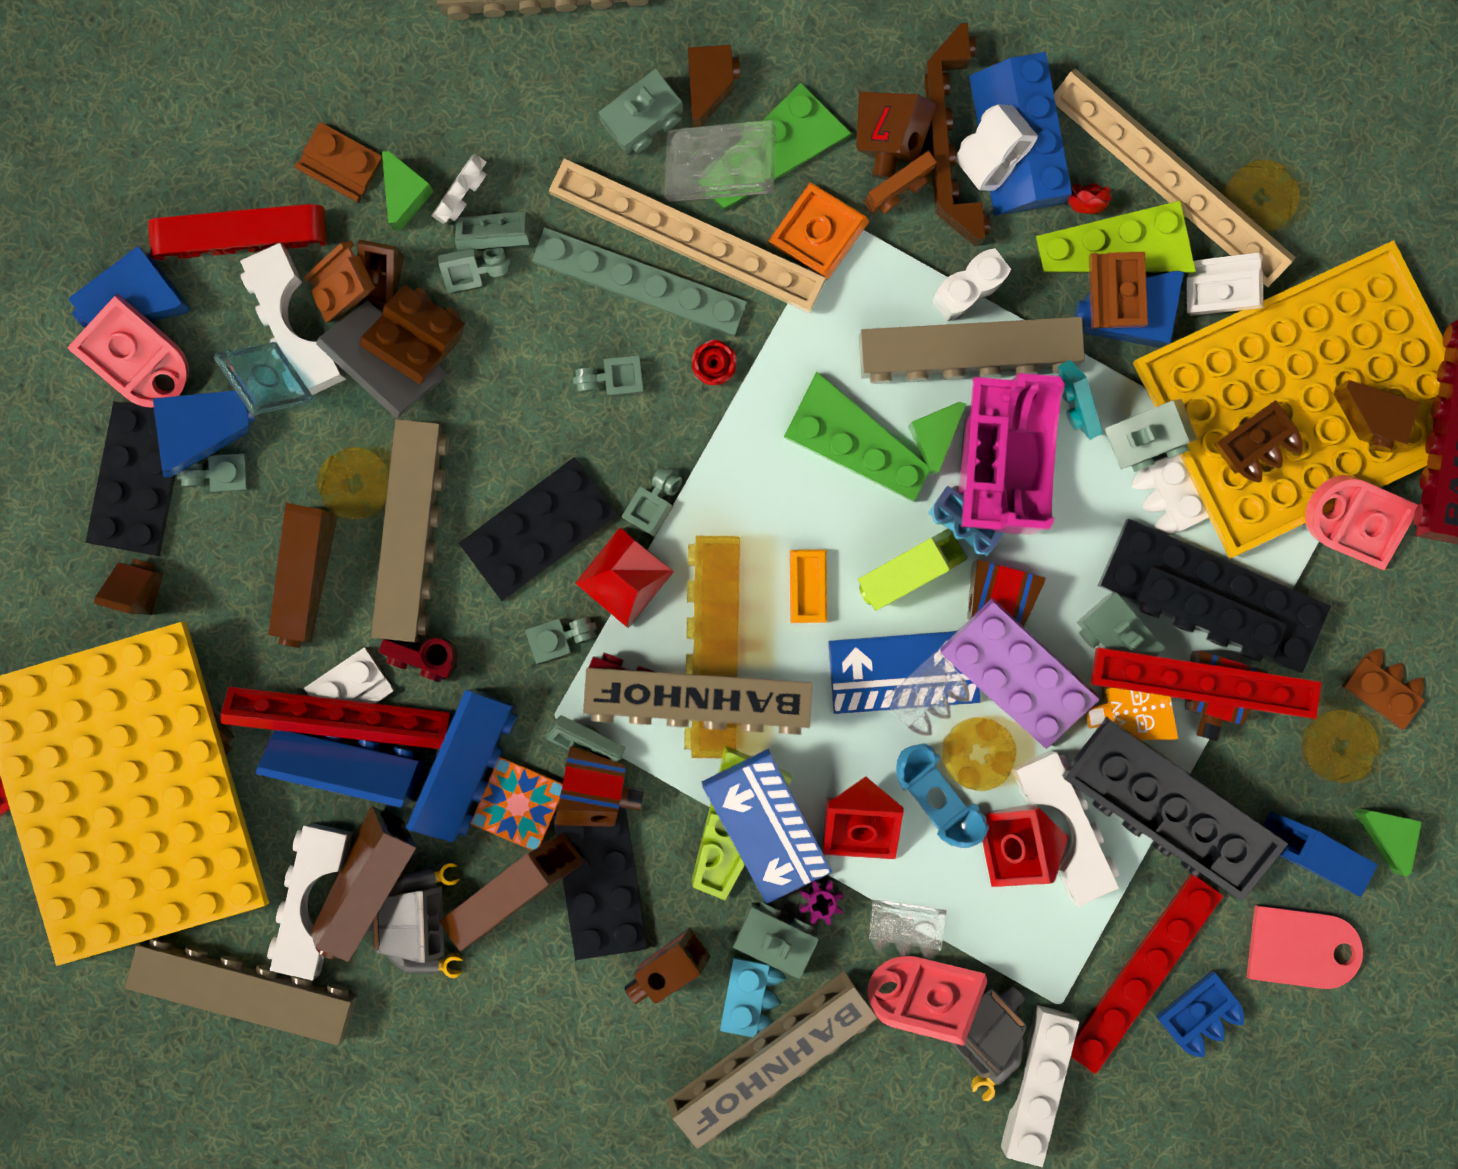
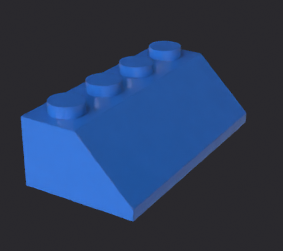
(1042, 173)
(343, 766)
(461, 766)

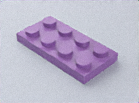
(1019, 673)

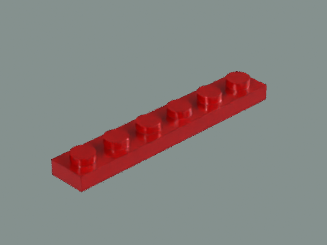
(1206, 683)
(334, 717)
(1144, 972)

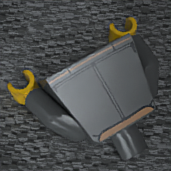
(410, 927)
(994, 1039)

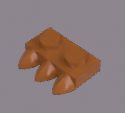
(1384, 689)

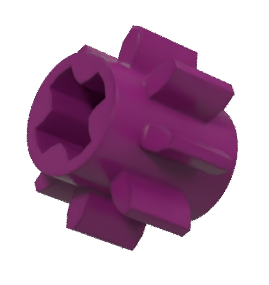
(811, 899)

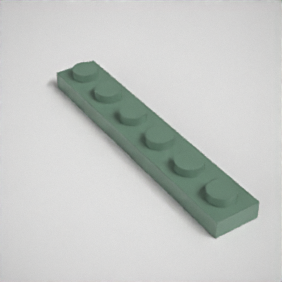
(639, 282)

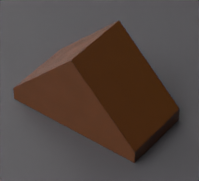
(384, 268)

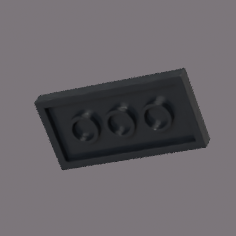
(130, 490)
(538, 529)
(603, 891)

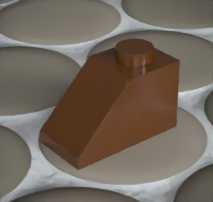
(710, 79)
(1377, 415)
(131, 588)

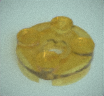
(1276, 183)
(337, 495)
(1358, 756)
(997, 764)

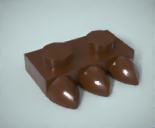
(1260, 439)

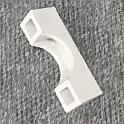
(274, 280)
(319, 852)
(1085, 868)
(1047, 1063)

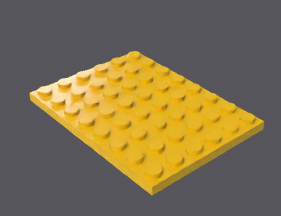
(1340, 326)
(124, 795)

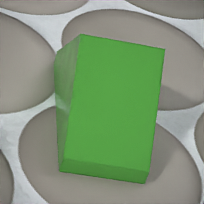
(403, 190)
(934, 434)
(1393, 837)

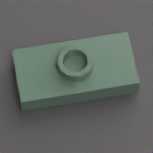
(492, 231)
(569, 733)

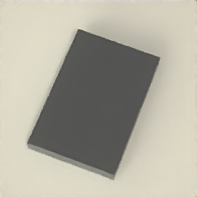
(378, 378)

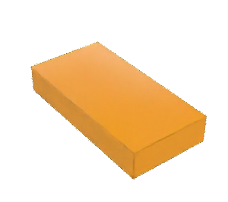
(808, 586)

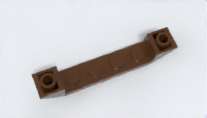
(968, 217)

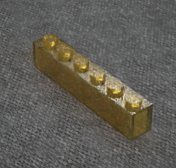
(713, 629)

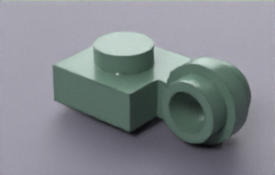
(464, 271)
(621, 377)
(225, 473)
(649, 509)
(550, 639)

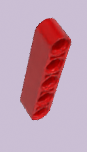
(236, 230)

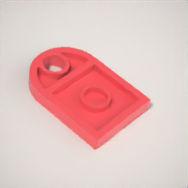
(131, 353)
(1364, 519)
(1300, 948)
(928, 997)

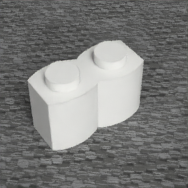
(995, 147)
(978, 281)

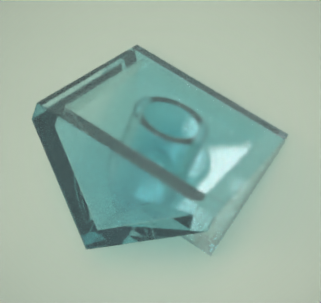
(263, 378)

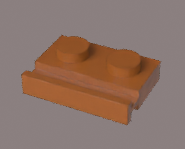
(339, 162)
(912, 177)
(339, 282)
(1118, 290)

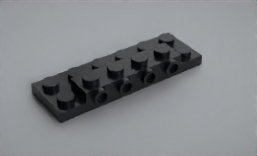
(1213, 597)
(1173, 809)

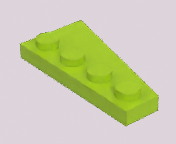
(1154, 230)
(718, 859)

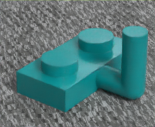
(1078, 395)

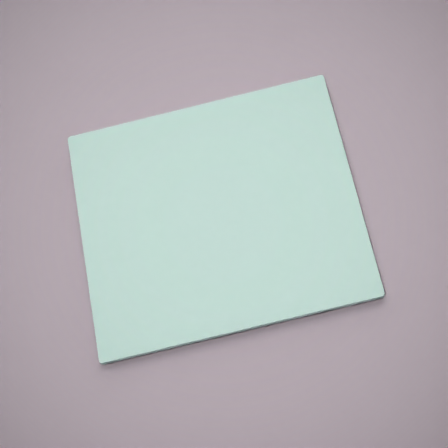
(793, 499)

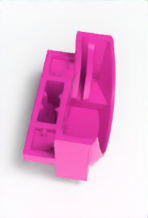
(1010, 453)

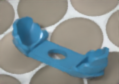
(956, 823)

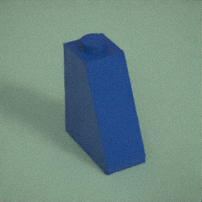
(138, 282)
(1162, 304)
(197, 427)
(1322, 855)

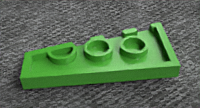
(801, 134)
(850, 438)

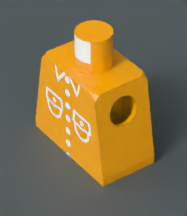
(1138, 712)

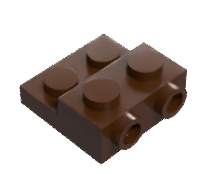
(413, 334)

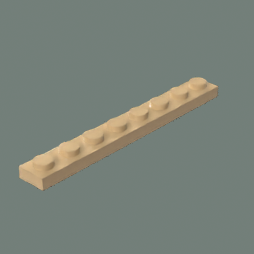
(1169, 174)
(687, 236)

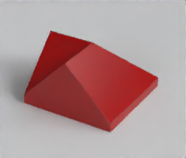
(624, 577)
(862, 822)
(1022, 846)

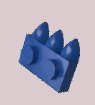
(1199, 1012)

